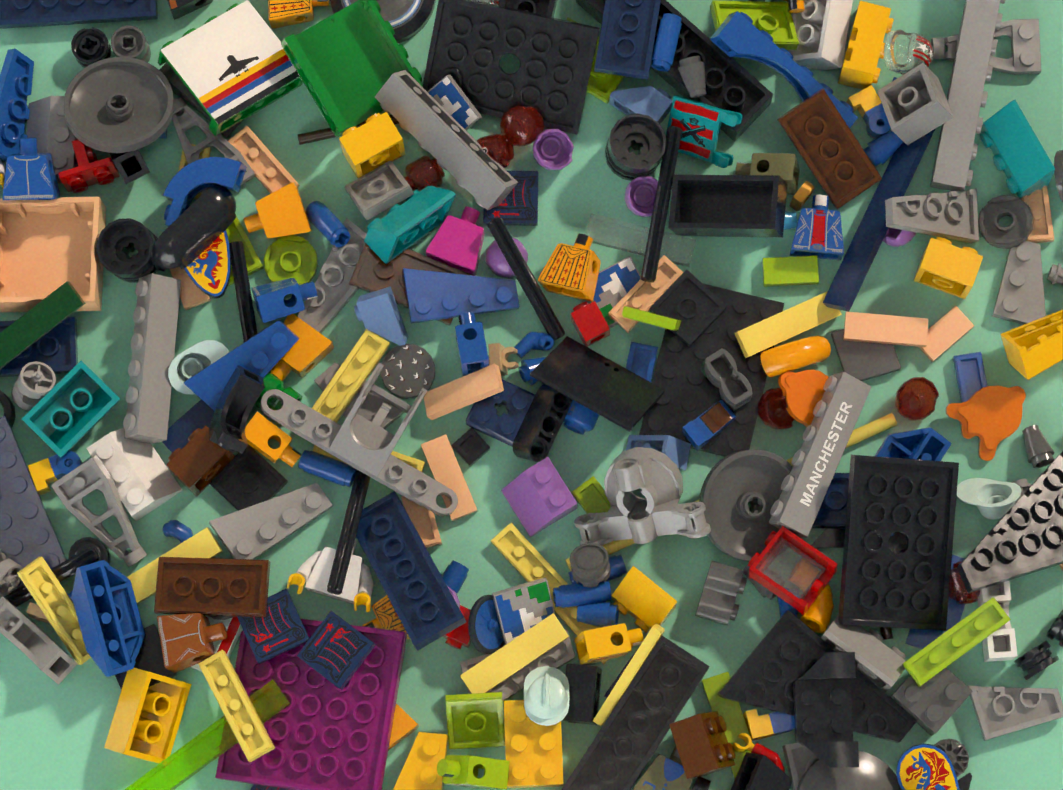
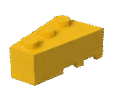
(865, 46)
(1035, 344)
(421, 764)

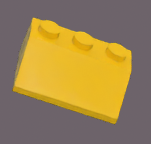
(147, 716)

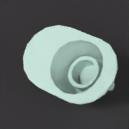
(193, 361)
(990, 496)
(546, 695)

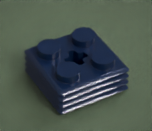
(504, 428)

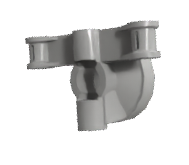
(639, 517)

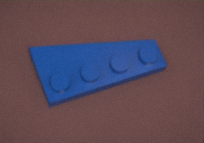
(14, 88)
(448, 295)
(256, 355)

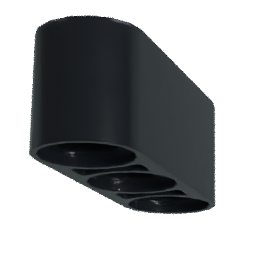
(541, 424)

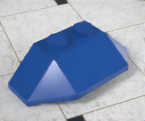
(915, 444)
(108, 617)

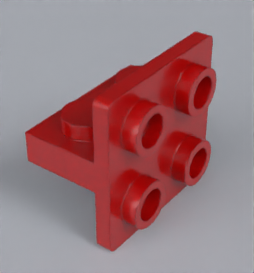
(89, 170)

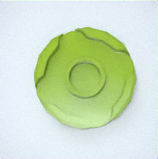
(291, 258)

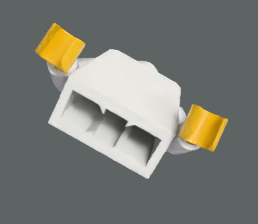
(316, 574)

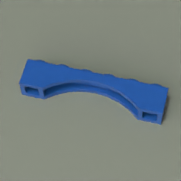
(742, 39)

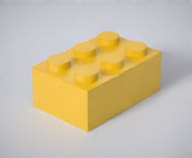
(531, 749)

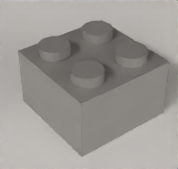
(915, 104)

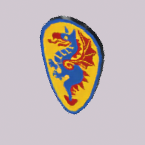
(212, 268)
(926, 769)

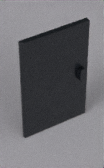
(597, 383)

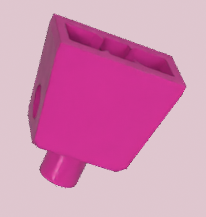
(458, 242)

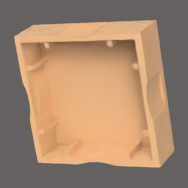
(48, 245)

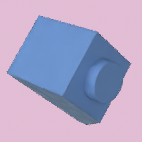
(643, 101)
(381, 315)
(674, 448)

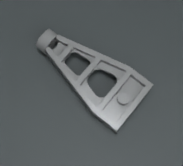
(1024, 47)
(192, 153)
(82, 481)

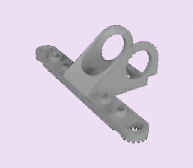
(364, 442)

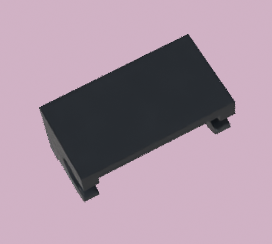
(583, 693)

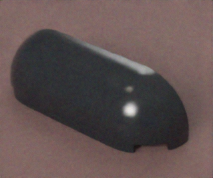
(195, 229)

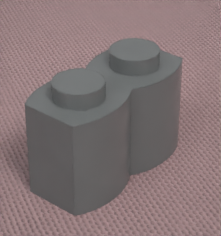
(732, 385)
(720, 592)

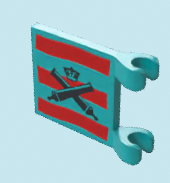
(701, 129)

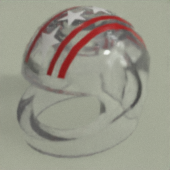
(911, 51)

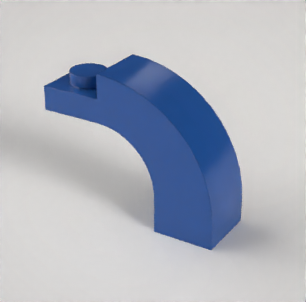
(200, 176)

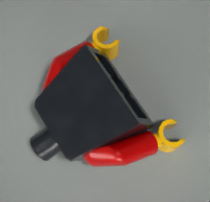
(760, 768)

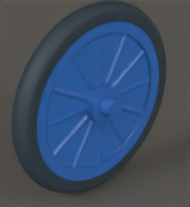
(484, 626)

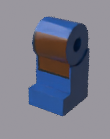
(708, 425)

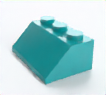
(1017, 150)
(409, 222)
(71, 409)

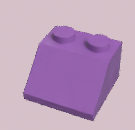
(539, 497)

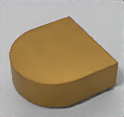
(802, 195)

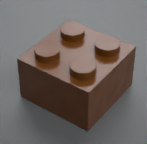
(198, 461)
(703, 744)

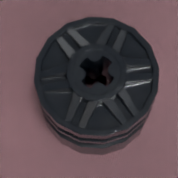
(641, 134)
(124, 237)

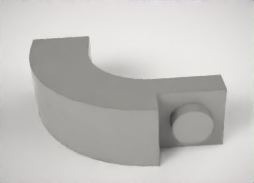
(34, 642)

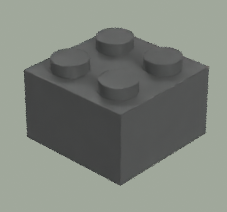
(933, 701)

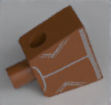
(187, 639)

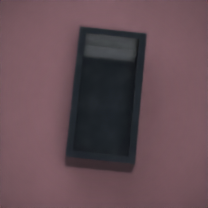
(728, 205)

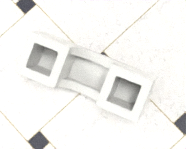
(1002, 642)

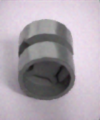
(130, 42)

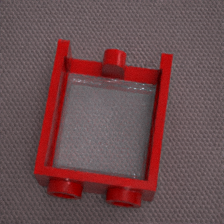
(792, 569)

